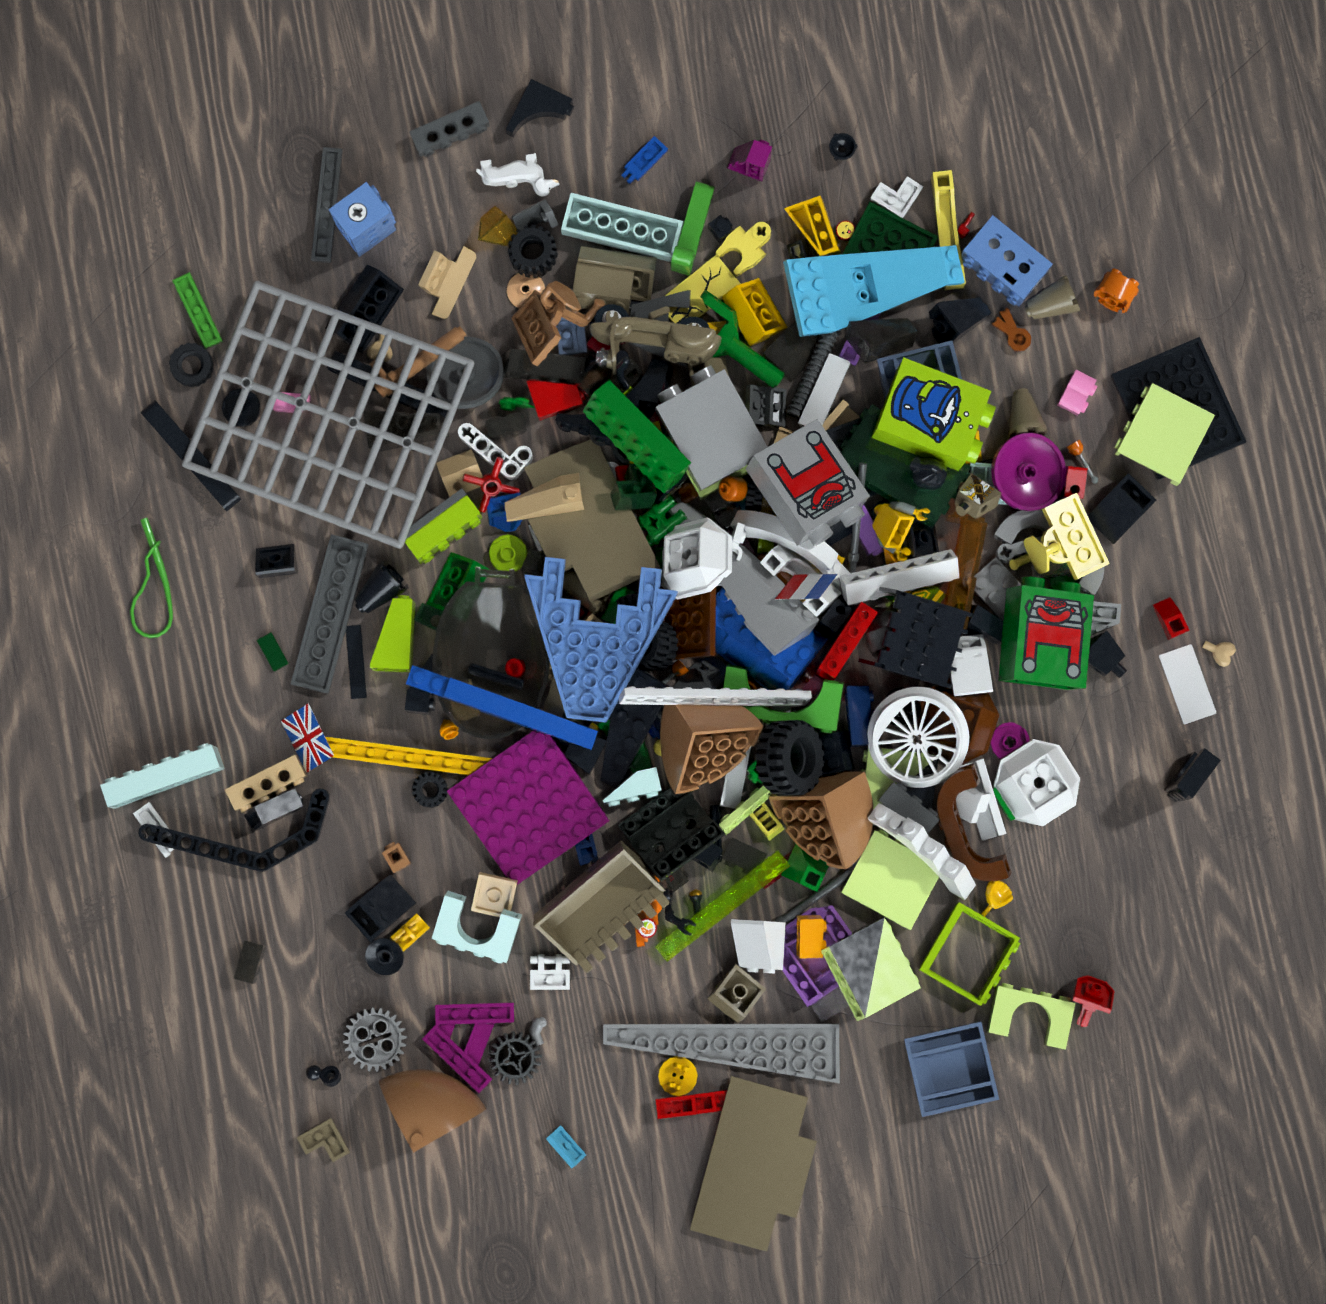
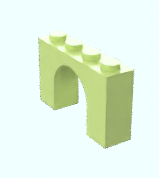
(1059, 1013)

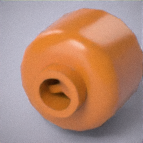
(733, 488)

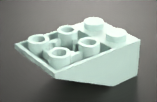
(639, 784)

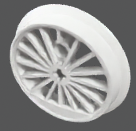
(885, 714)

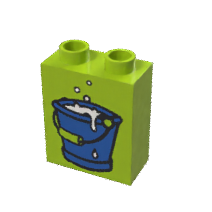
(934, 415)

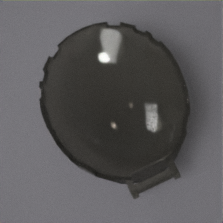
(488, 628)

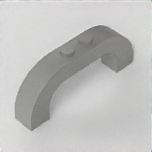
(1035, 519)

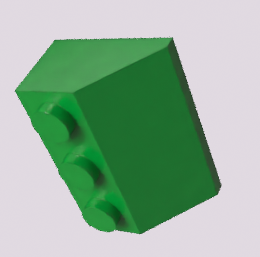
(454, 574)

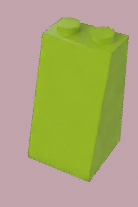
(396, 639)

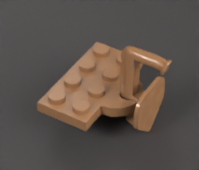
(541, 314)

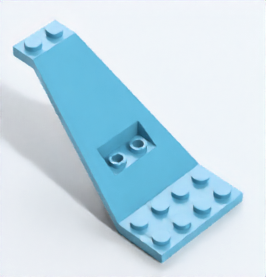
(829, 293)

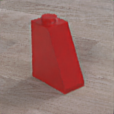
(554, 398)

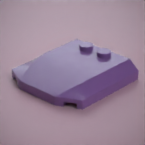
(812, 975)

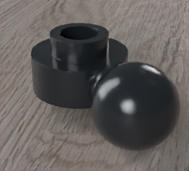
(314, 1073)

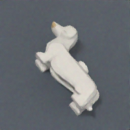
(517, 172)

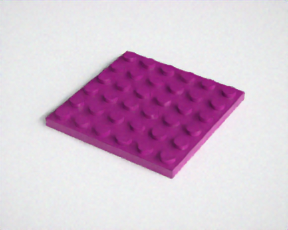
(528, 805)

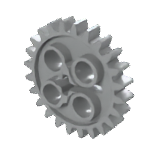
(369, 1022)

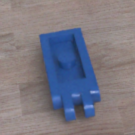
(644, 160)

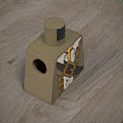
(976, 497)

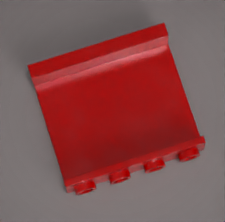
(846, 642)

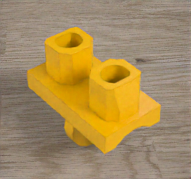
(410, 932)

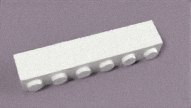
(900, 576)

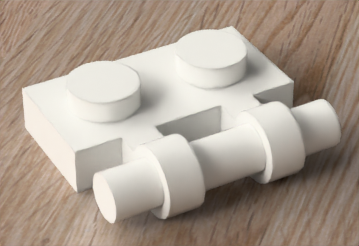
(549, 979)

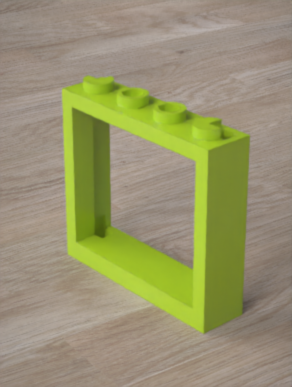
(1002, 963)

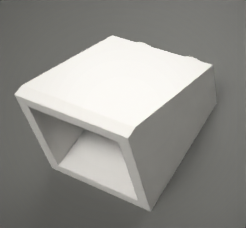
(759, 944)

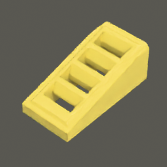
(774, 831)

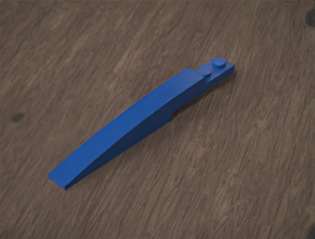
(501, 707)

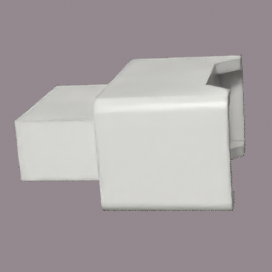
(971, 804)

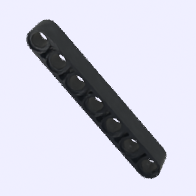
(404, 399)
(179, 443)

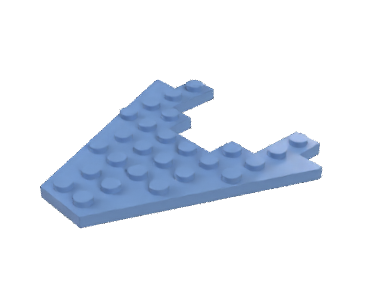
(595, 658)

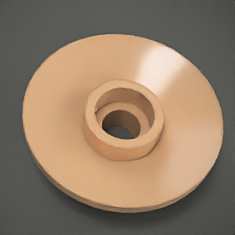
(515, 285)

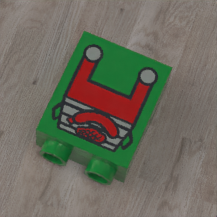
(1046, 635)

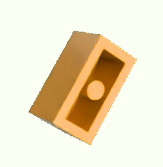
(810, 936)

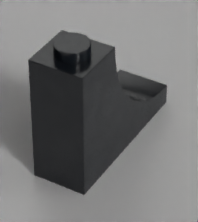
(539, 102)

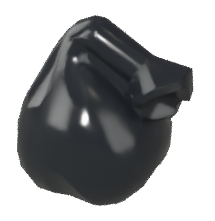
(928, 472)

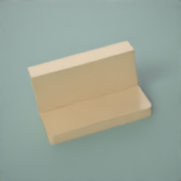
(841, 415)

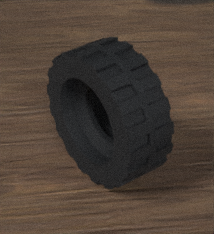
(191, 350)

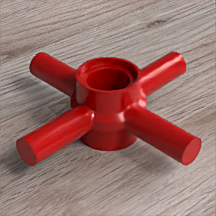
(490, 491)

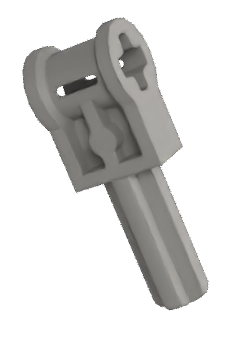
(1014, 550)

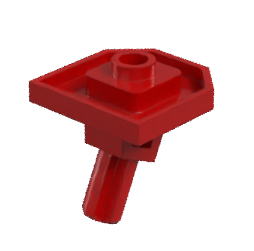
(1092, 995)

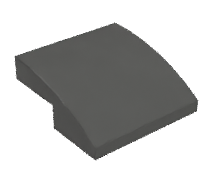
(766, 405)

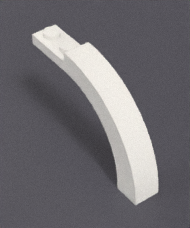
(770, 528)

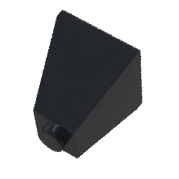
(957, 318)

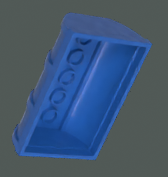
(742, 648)

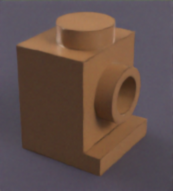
(396, 865)

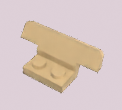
(446, 278)

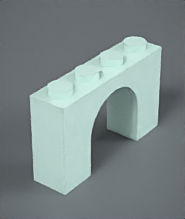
(449, 931)

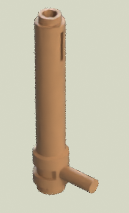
(422, 359)

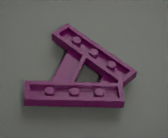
(467, 1062)

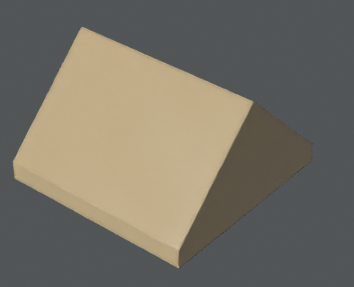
(453, 469)

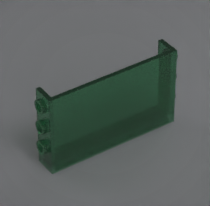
(890, 471)

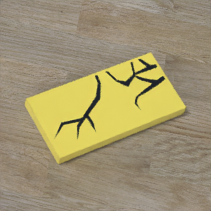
(714, 278)

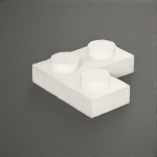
(899, 201)

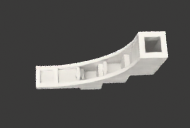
(934, 854)

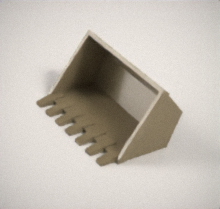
(600, 905)

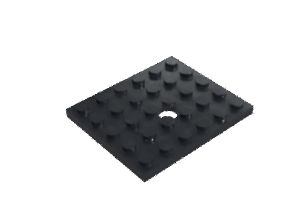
(1189, 375)

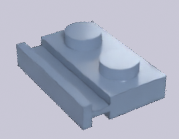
(572, 338)

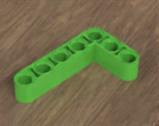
(685, 252)

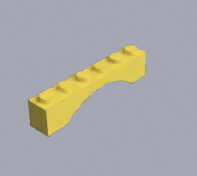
(945, 214)

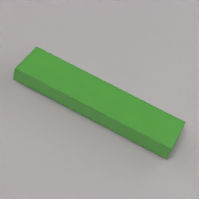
(197, 310)

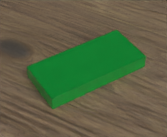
(1003, 806)

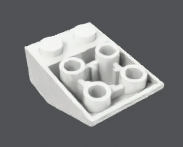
(972, 667)

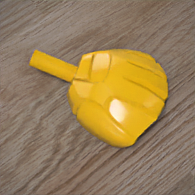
(997, 895)

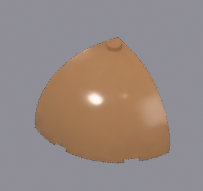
(704, 742)
(830, 819)
(428, 1104)

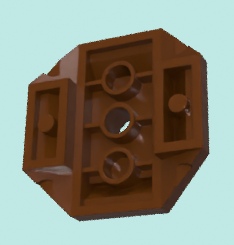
(980, 717)

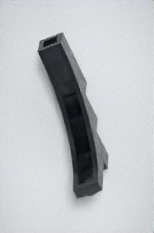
(642, 396)

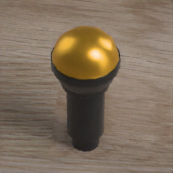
(696, 896)

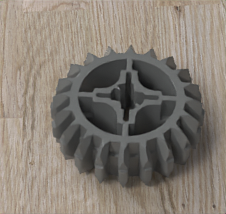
(499, 1064)

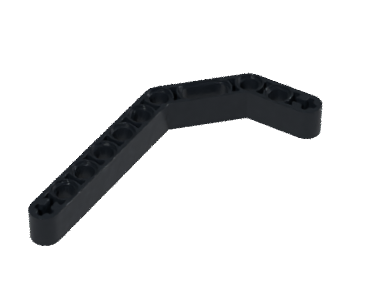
(234, 851)

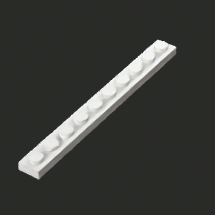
(710, 696)

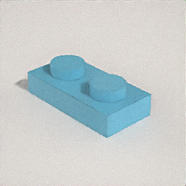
(566, 1146)

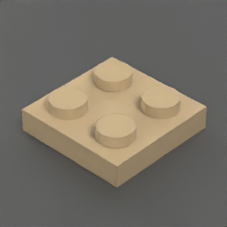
(493, 894)

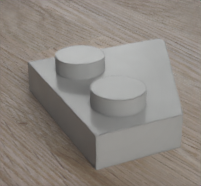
(1105, 616)

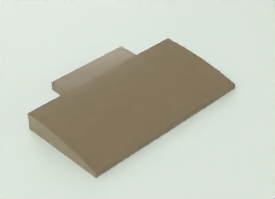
(597, 542)
(754, 1165)

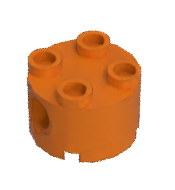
(1116, 291)

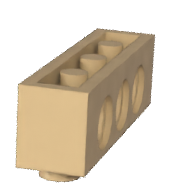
(237, 792)

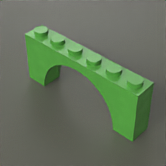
(821, 713)

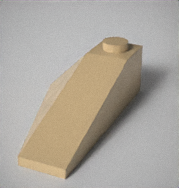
(551, 498)

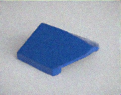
(497, 513)

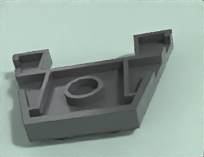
(642, 309)

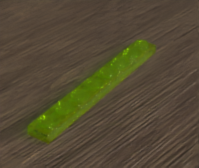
(724, 904)

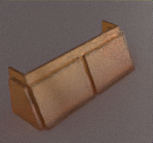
(968, 551)

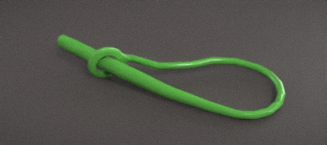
(162, 572)

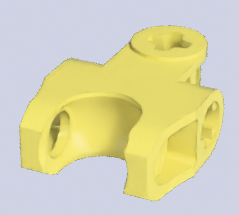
(747, 244)

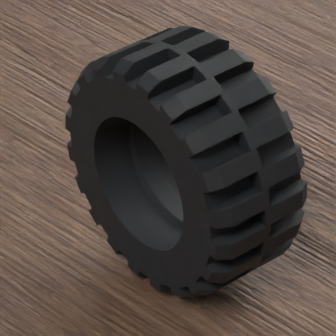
(789, 757)

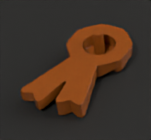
(1018, 338)

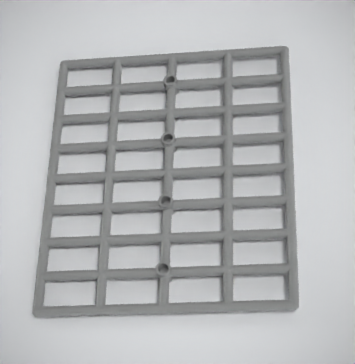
(353, 422)

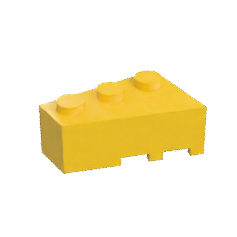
(815, 225)

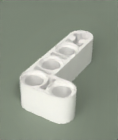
(492, 449)

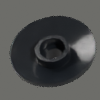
(379, 962)

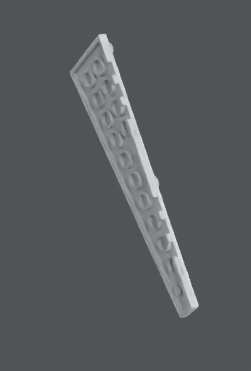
(778, 1048)

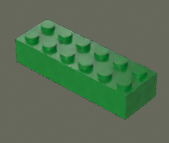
(636, 436)

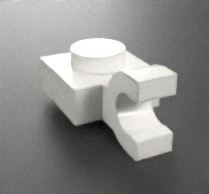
(738, 536)

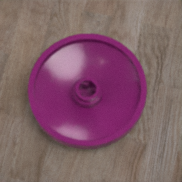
(1028, 471)

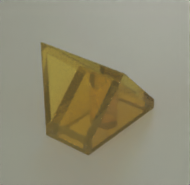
(496, 227)

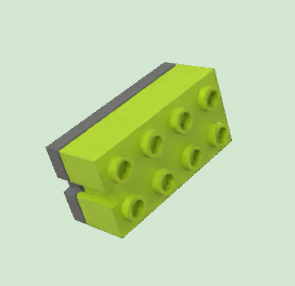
(442, 526)

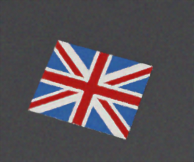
(307, 738)

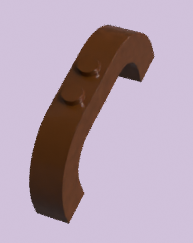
(956, 839)

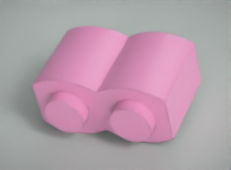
(1077, 392)

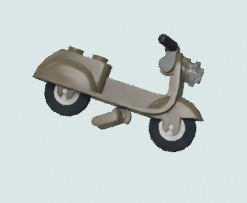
(683, 342)

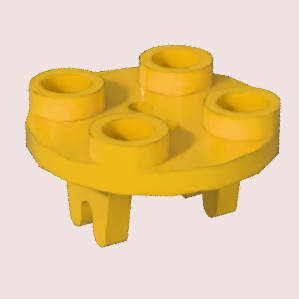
(681, 1067)

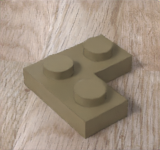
(325, 1135)

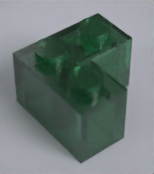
(634, 492)

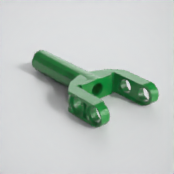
(738, 350)

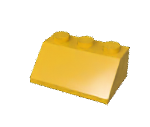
(755, 311)

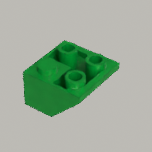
(805, 869)

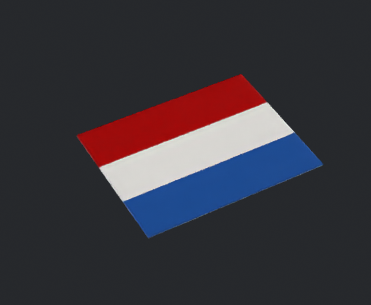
(806, 586)

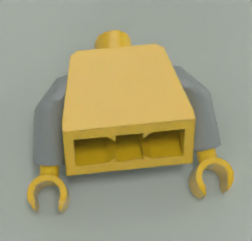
(893, 524)

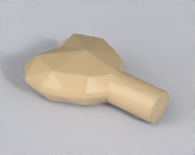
(375, 347)
(1221, 652)

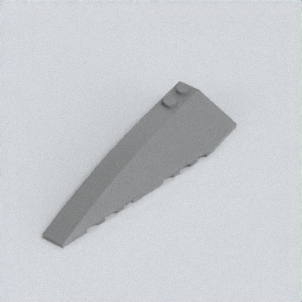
(754, 592)

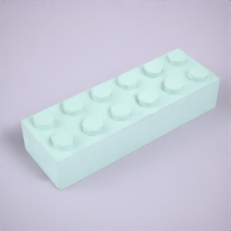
(621, 227)
(163, 776)

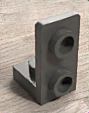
(535, 215)

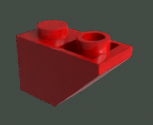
(1170, 618)

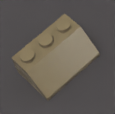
(603, 283)

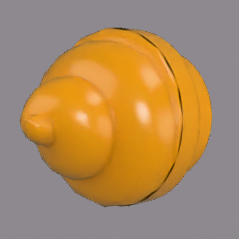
(448, 730)

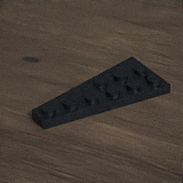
(628, 730)

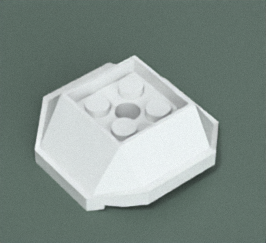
(696, 558)
(1017, 776)

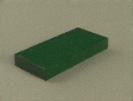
(272, 652)

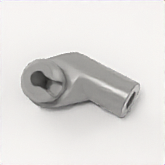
(535, 1029)

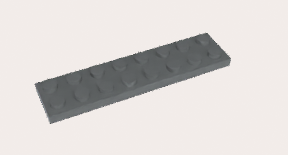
(329, 614)

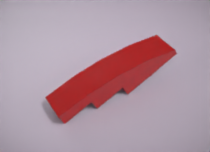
(690, 1104)

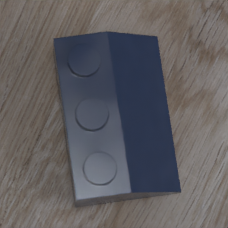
(858, 713)

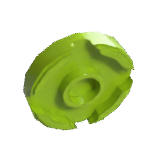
(507, 553)

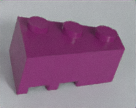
(751, 159)

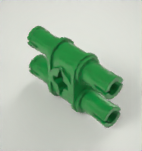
(664, 525)

